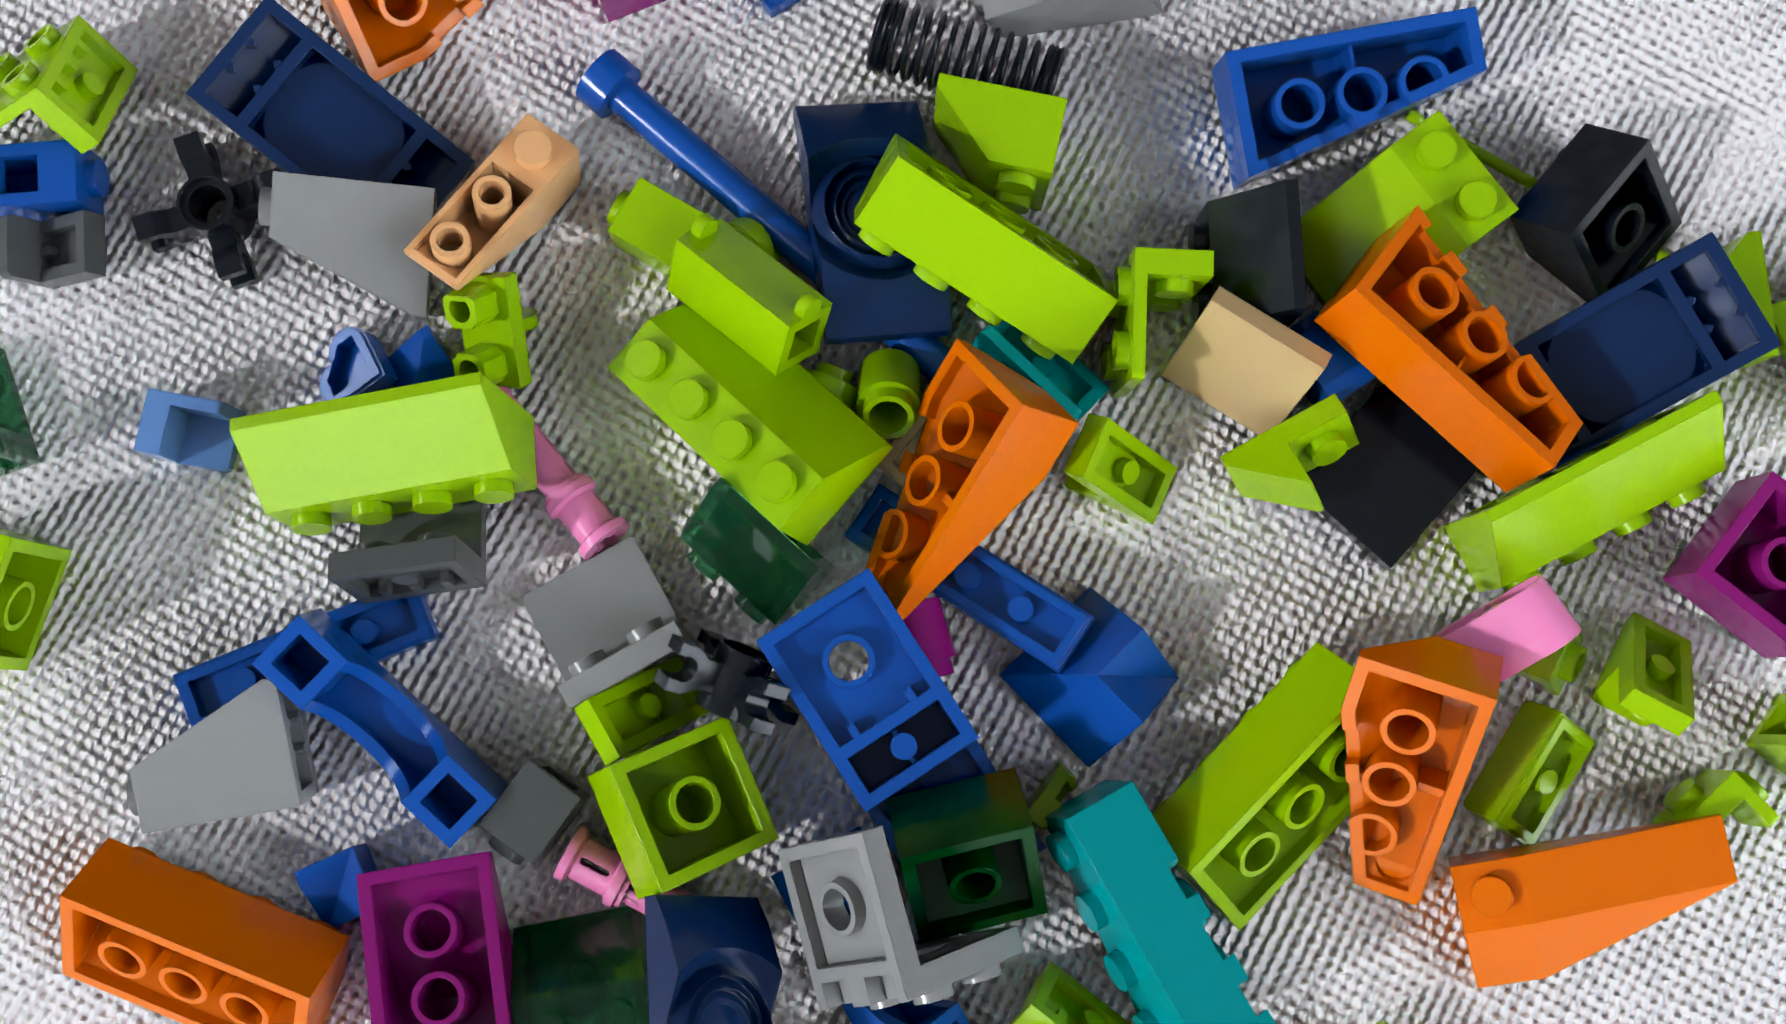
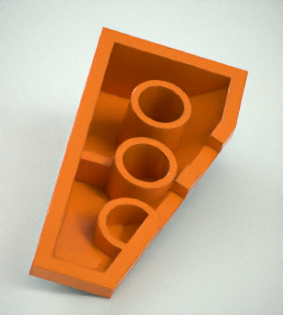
(1568, 898)

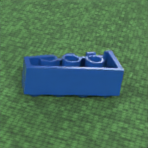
(1323, 88)

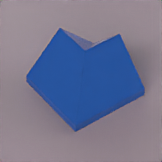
(1104, 687)

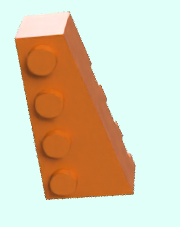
(1449, 356)

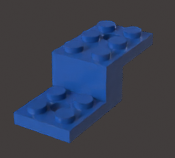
(895, 722)

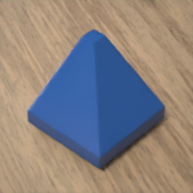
(421, 359)

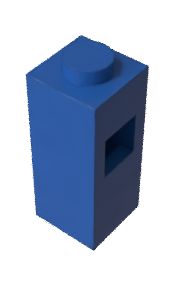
(50, 180)

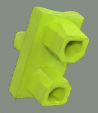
(492, 329)

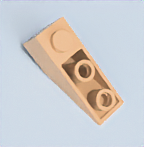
(499, 204)

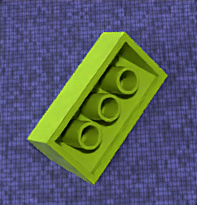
(983, 251)
(768, 435)
(388, 453)
(1593, 494)
(1265, 791)

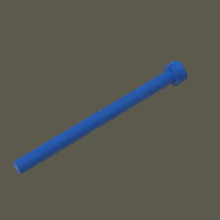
(613, 88)

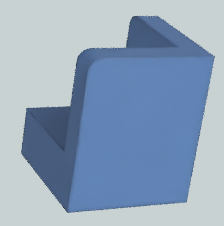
(187, 430)

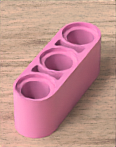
(1517, 625)

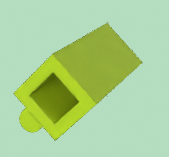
(747, 294)

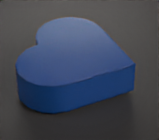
(356, 365)

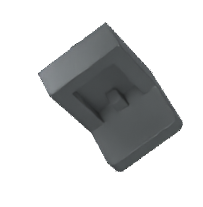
(53, 250)

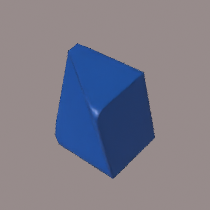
(333, 884)

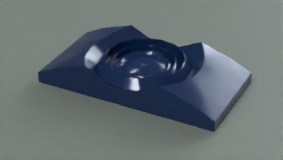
(319, 110)
(870, 292)
(1650, 341)
(709, 960)

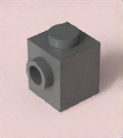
(533, 812)

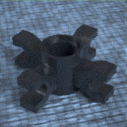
(188, 219)
(731, 681)

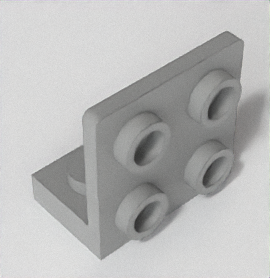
(604, 621)

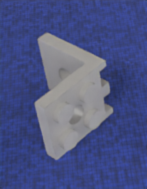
(873, 952)

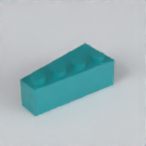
(1144, 912)

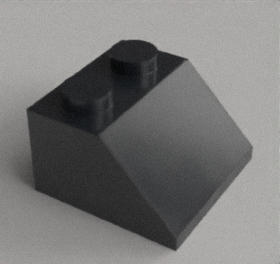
(1597, 211)
(1255, 249)

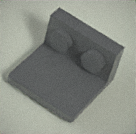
(415, 555)

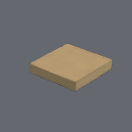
(1245, 363)

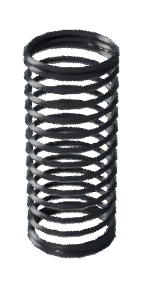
(887, 30)

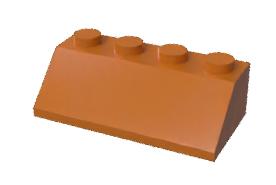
(194, 944)

